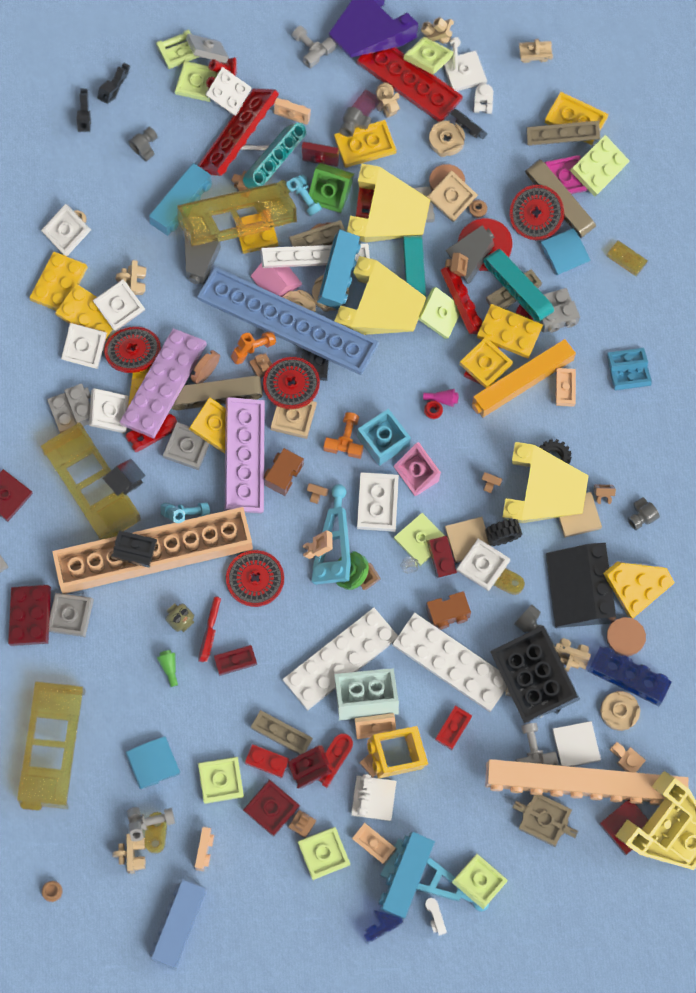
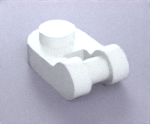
(483, 94)
(437, 924)

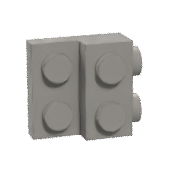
(564, 313)
(71, 407)

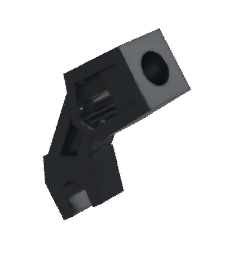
(109, 90)
(84, 114)

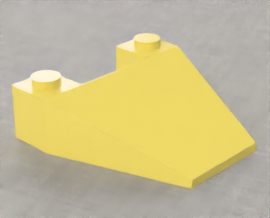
(395, 208)
(386, 304)
(552, 487)
(670, 830)

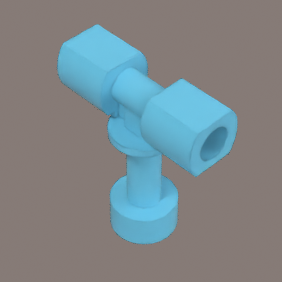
(299, 183)
(178, 513)

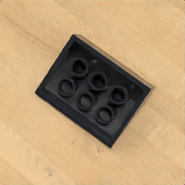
(579, 587)
(535, 674)

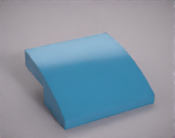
(565, 251)
(629, 369)
(152, 762)

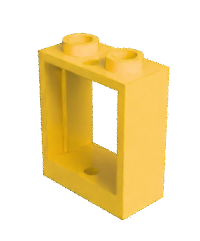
(414, 746)

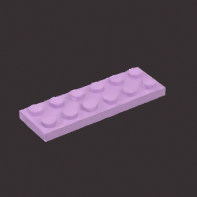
(163, 383)
(244, 455)

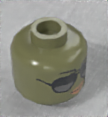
(180, 617)

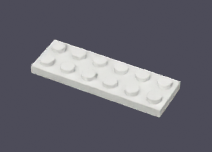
(343, 654)
(451, 662)

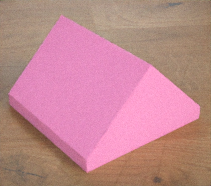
(276, 280)
(417, 470)

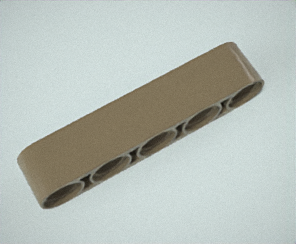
(574, 214)
(197, 394)

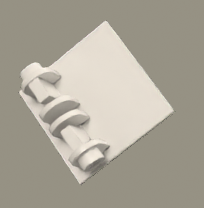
(228, 91)
(373, 798)

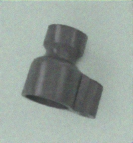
(353, 118)
(141, 145)
(646, 514)
(528, 620)

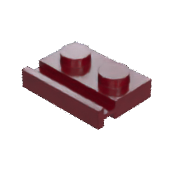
(309, 766)

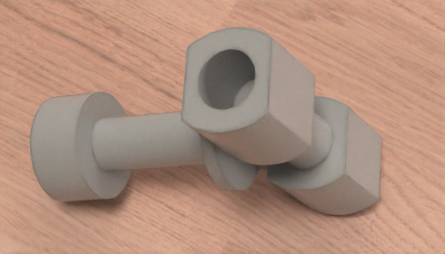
(316, 49)
(534, 755)
(138, 822)

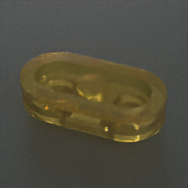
(504, 582)
(156, 833)

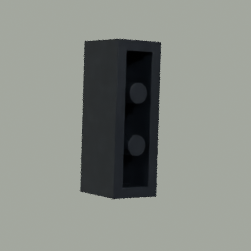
(124, 477)

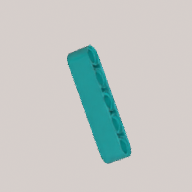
(274, 155)
(414, 263)
(518, 285)

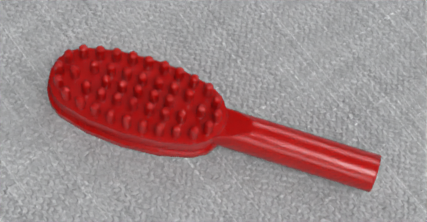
(210, 632)

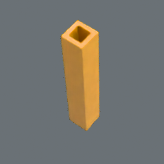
(523, 378)

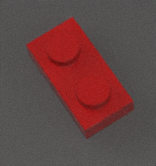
(453, 728)
(267, 761)

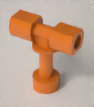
(247, 345)
(344, 442)

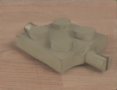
(545, 819)

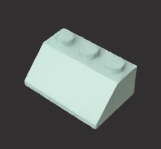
(366, 694)

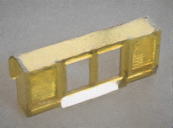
(270, 202)
(109, 513)
(48, 786)

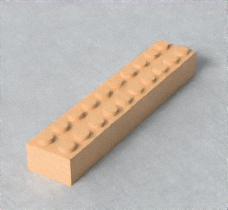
(176, 546)

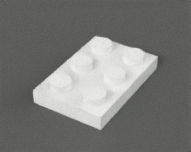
(377, 502)

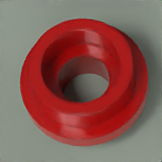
(433, 405)

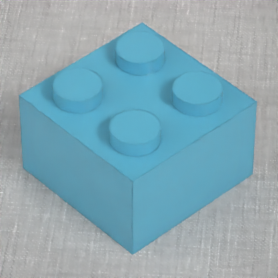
(383, 437)

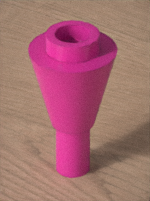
(446, 397)

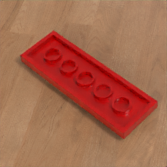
(412, 82)
(238, 131)

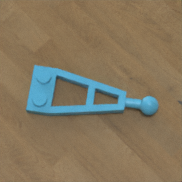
(338, 570)
(390, 868)

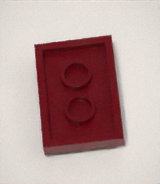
(29, 615)

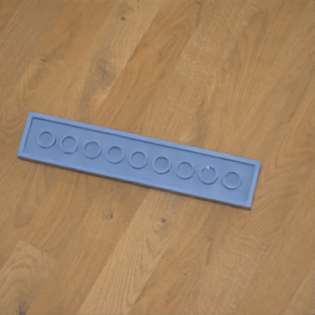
(288, 320)

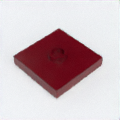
(320, 154)
(12, 495)
(271, 808)
(616, 820)

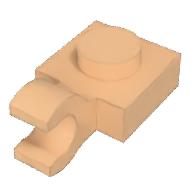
(629, 759)

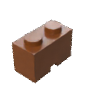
(284, 468)
(449, 611)

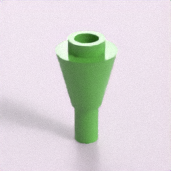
(168, 663)

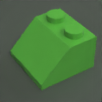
(330, 187)

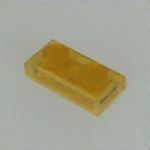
(627, 258)

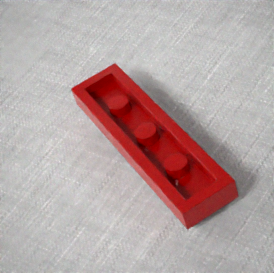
(462, 300)

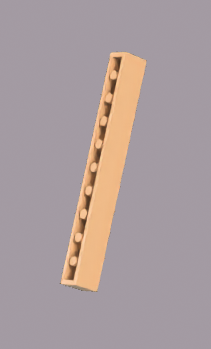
(574, 782)

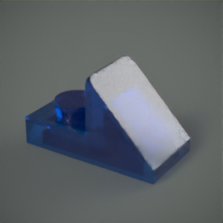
(387, 924)

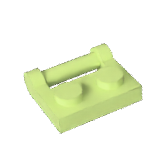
(178, 54)

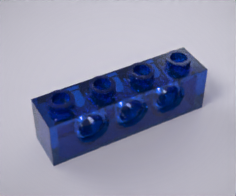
(619, 678)

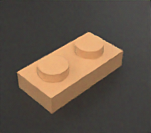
(292, 111)
(565, 387)
(372, 725)
(374, 843)
(203, 858)

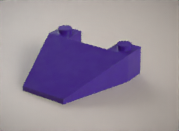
(369, 29)

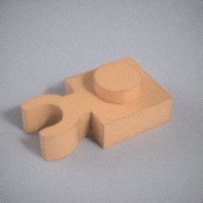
(321, 544)

